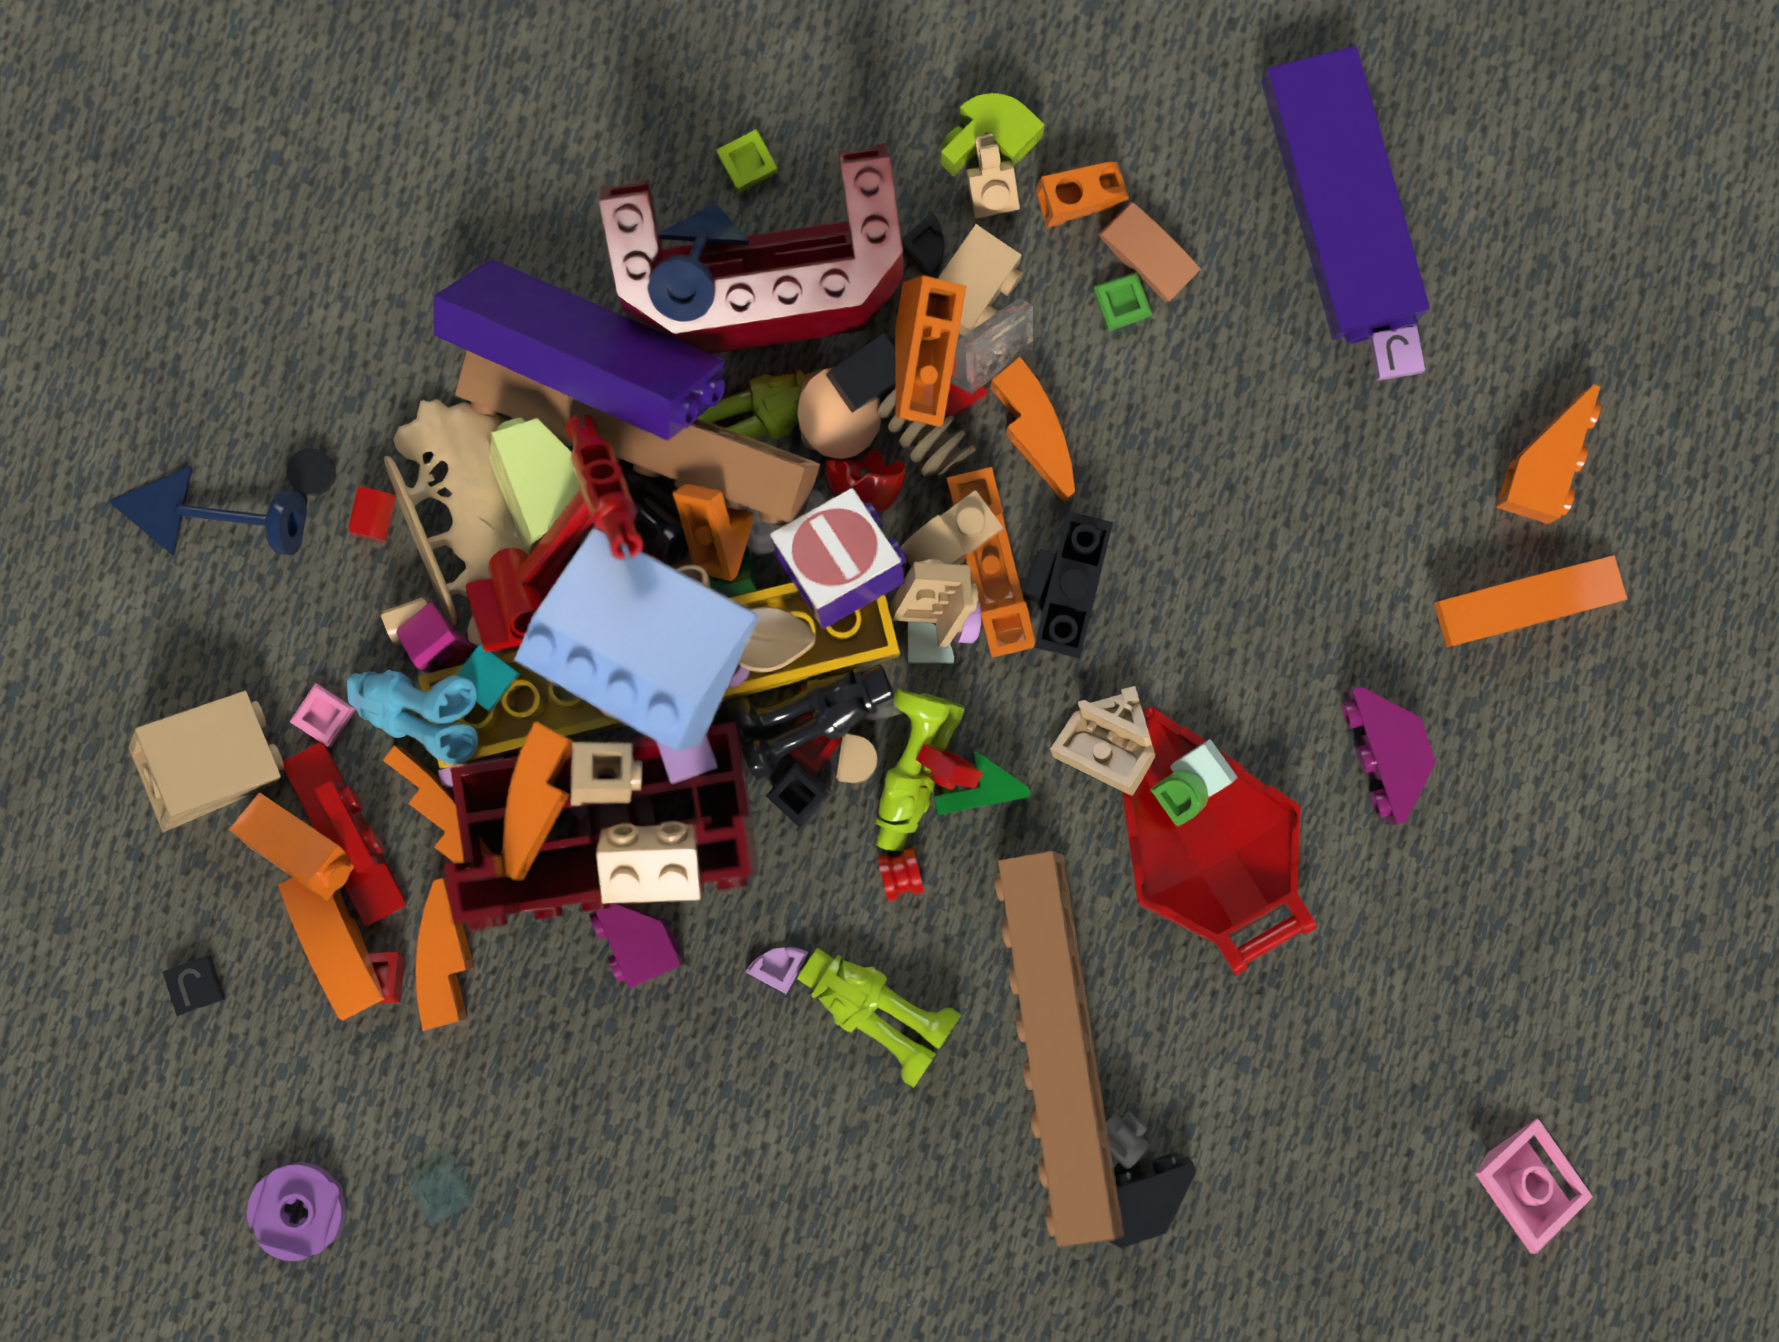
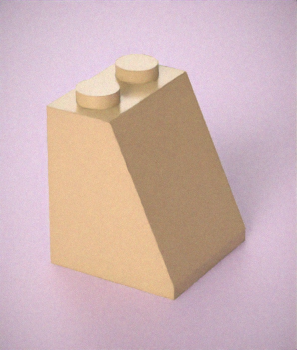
(204, 759)

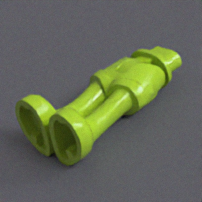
(771, 401)
(908, 785)
(855, 994)

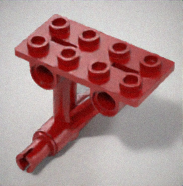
(521, 582)

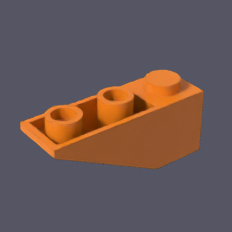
(1542, 473)

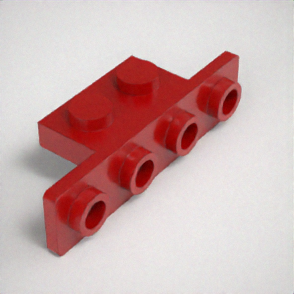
(337, 815)

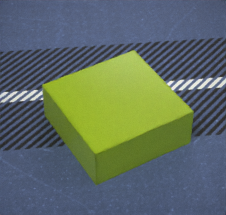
(747, 161)

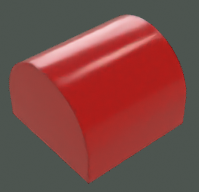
(371, 514)

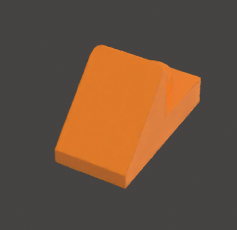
(712, 530)

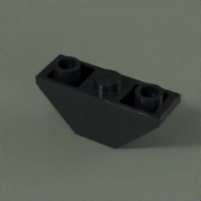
(1073, 585)
(1151, 1201)

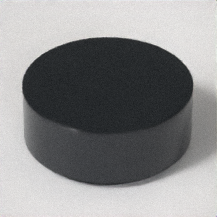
(311, 471)

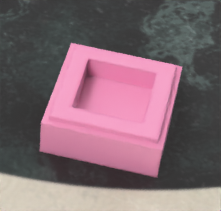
(322, 715)

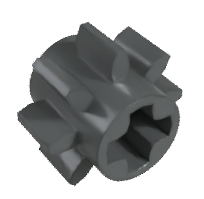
(1126, 1138)

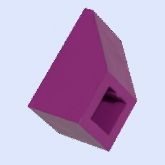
(639, 941)

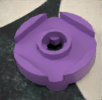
(273, 1224)

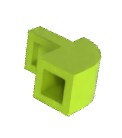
(1011, 122)

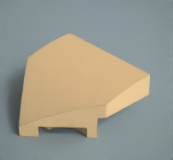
(1108, 741)

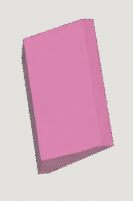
(1526, 1188)

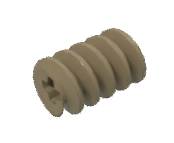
(930, 441)

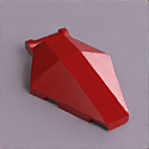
(1224, 863)

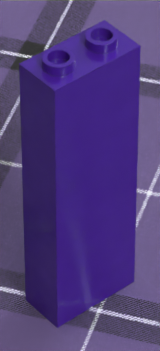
(1345, 195)
(579, 348)

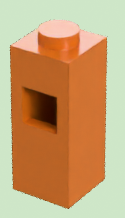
(293, 846)

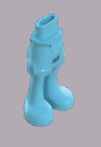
(392, 702)

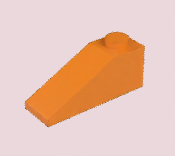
(926, 347)

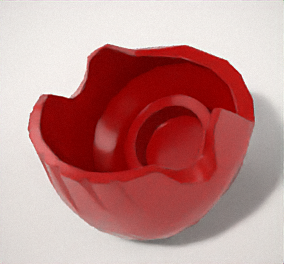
(877, 488)

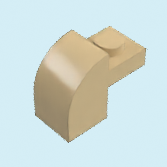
(953, 533)

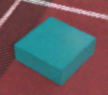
(489, 676)

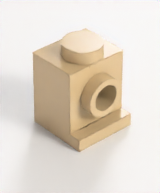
(596, 759)

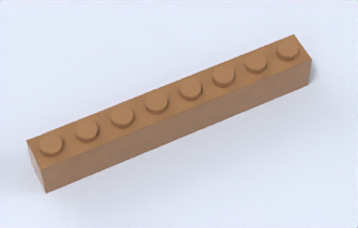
(699, 455)
(1059, 1050)

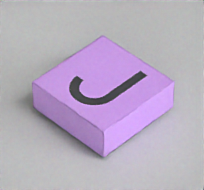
(1397, 353)

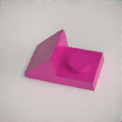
(433, 641)

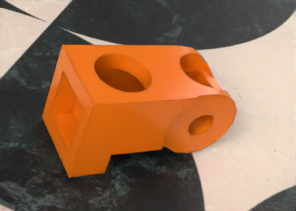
(1080, 192)

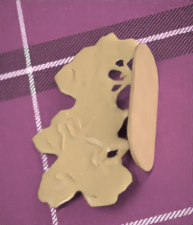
(476, 503)

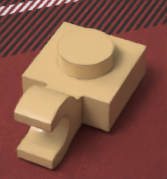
(993, 182)

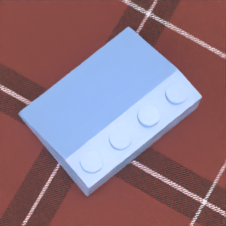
(638, 641)

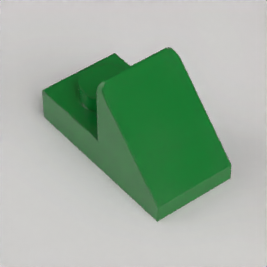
(994, 788)

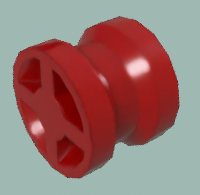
(900, 874)

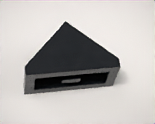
(866, 373)

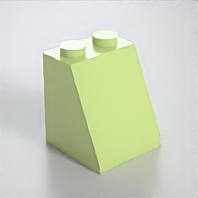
(533, 477)

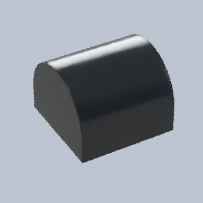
(799, 793)

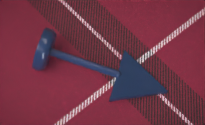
(681, 284)
(161, 504)

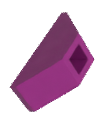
(1392, 750)

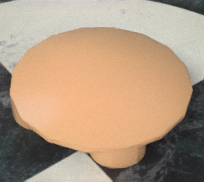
(828, 422)

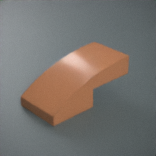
(1150, 251)

